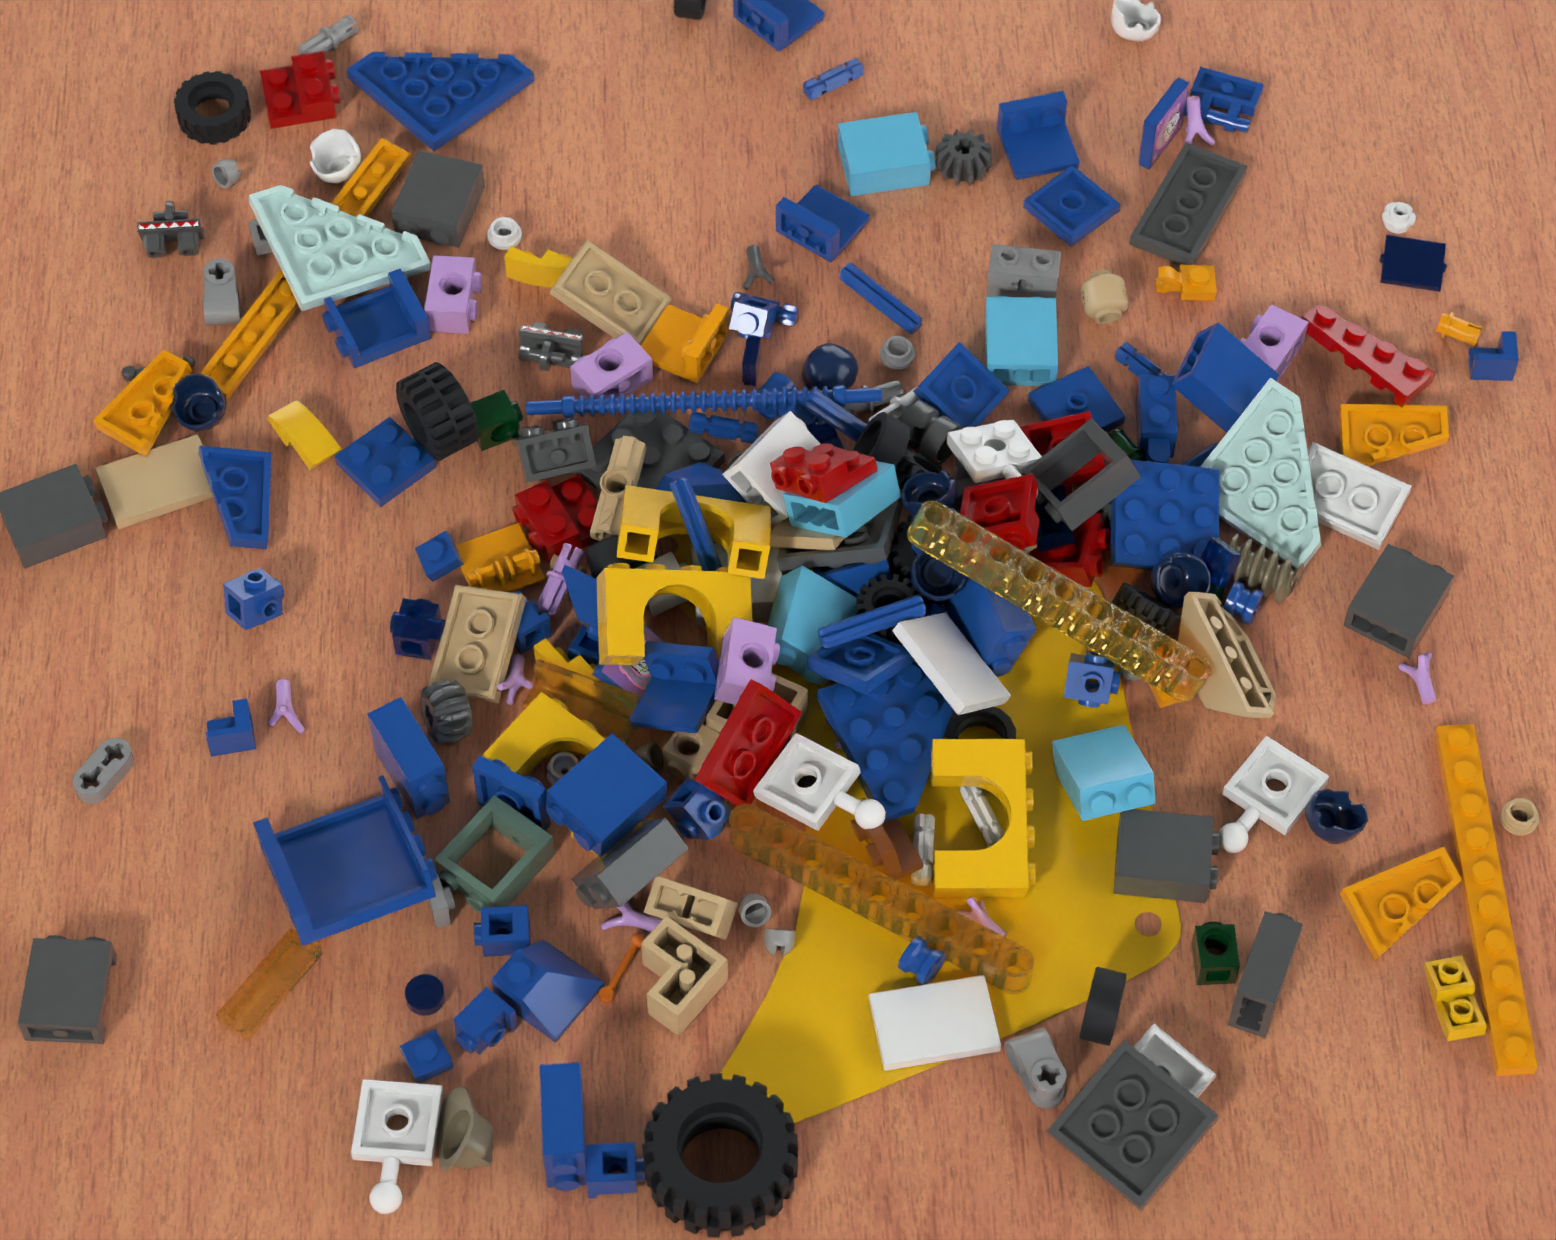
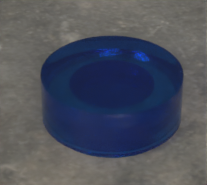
(424, 994)

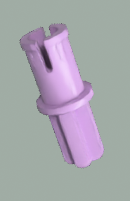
(555, 586)

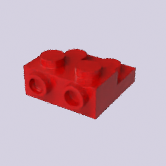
(300, 91)
(1050, 433)
(820, 472)
(1005, 509)
(556, 515)
(1082, 559)

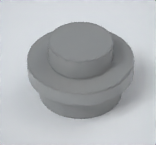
(897, 353)

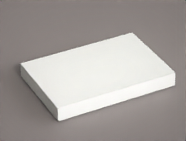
(1354, 496)
(951, 663)
(934, 1022)

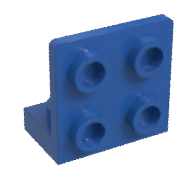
(777, 20)
(1036, 135)
(820, 222)
(679, 687)

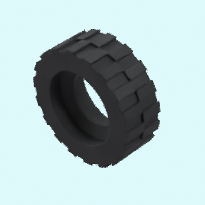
(206, 87)

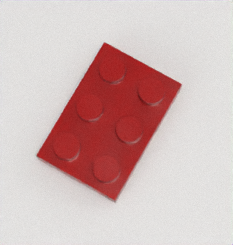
(748, 744)

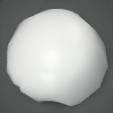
(1135, 20)
(335, 156)

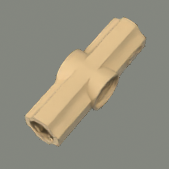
(622, 470)

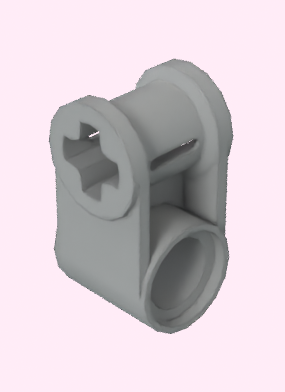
(221, 293)
(1038, 1067)

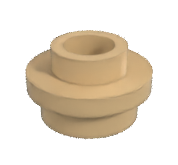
(1524, 809)

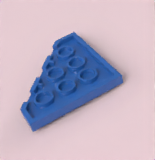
(438, 94)
(889, 735)

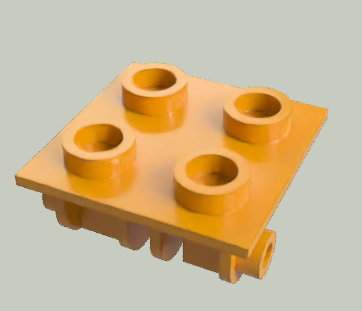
(500, 561)

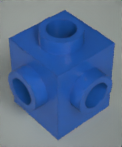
(253, 598)
(1087, 691)
(697, 811)

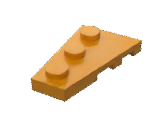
(144, 404)
(1389, 431)
(1399, 898)

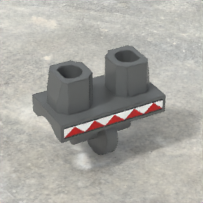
(171, 226)
(550, 346)

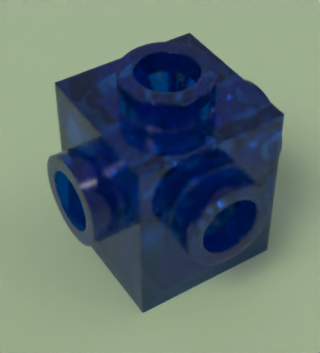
(416, 628)

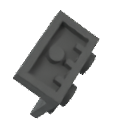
(554, 450)

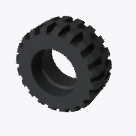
(709, 1107)

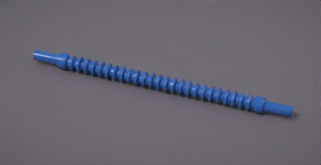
(570, 406)

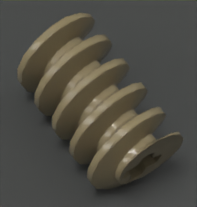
(1265, 571)

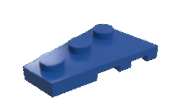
(241, 492)

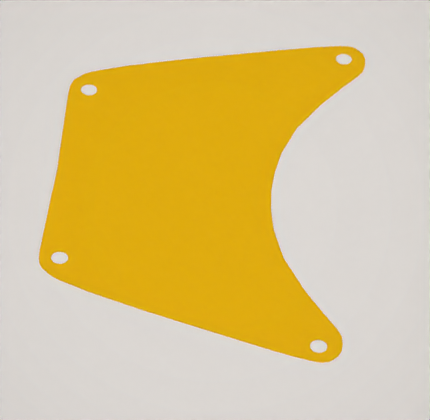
(816, 1026)

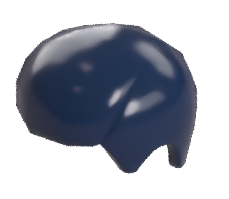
(829, 366)
(198, 402)
(928, 487)
(1178, 575)
(934, 578)
(1335, 816)

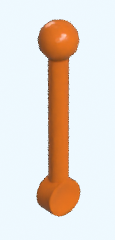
(606, 993)

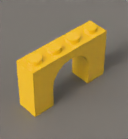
(735, 525)
(625, 592)
(540, 733)
(1002, 770)

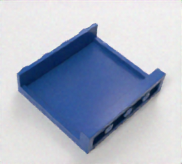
(348, 865)

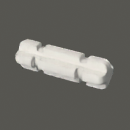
(983, 814)
(924, 845)

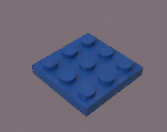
(1164, 514)

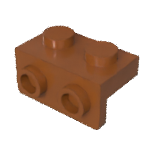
(889, 848)

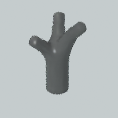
(756, 267)

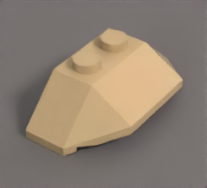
(1237, 677)

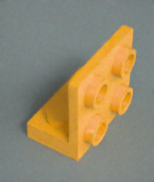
(686, 341)

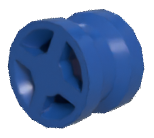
(1243, 602)
(921, 960)

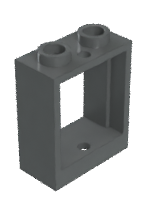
(1071, 456)

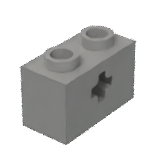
(1022, 272)

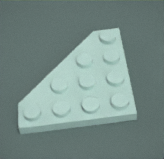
(331, 250)
(1268, 476)

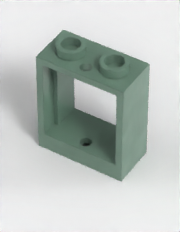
(515, 827)

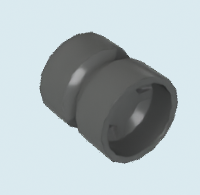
(929, 431)

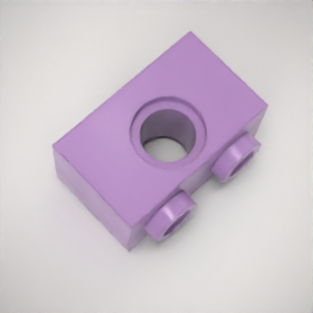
(451, 294)
(1276, 338)
(612, 369)
(747, 643)

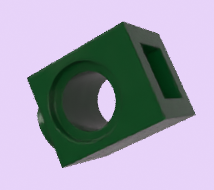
(496, 419)
(1213, 968)

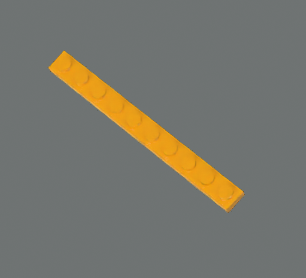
(277, 301)
(1485, 901)

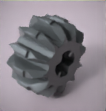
(963, 157)
(446, 711)

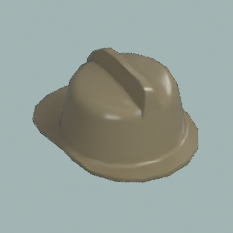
(463, 1133)

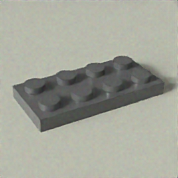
(1188, 205)

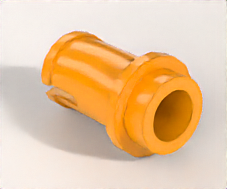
(1458, 329)

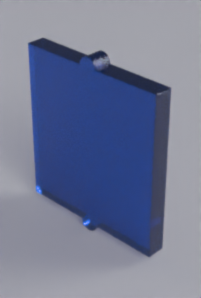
(1413, 263)

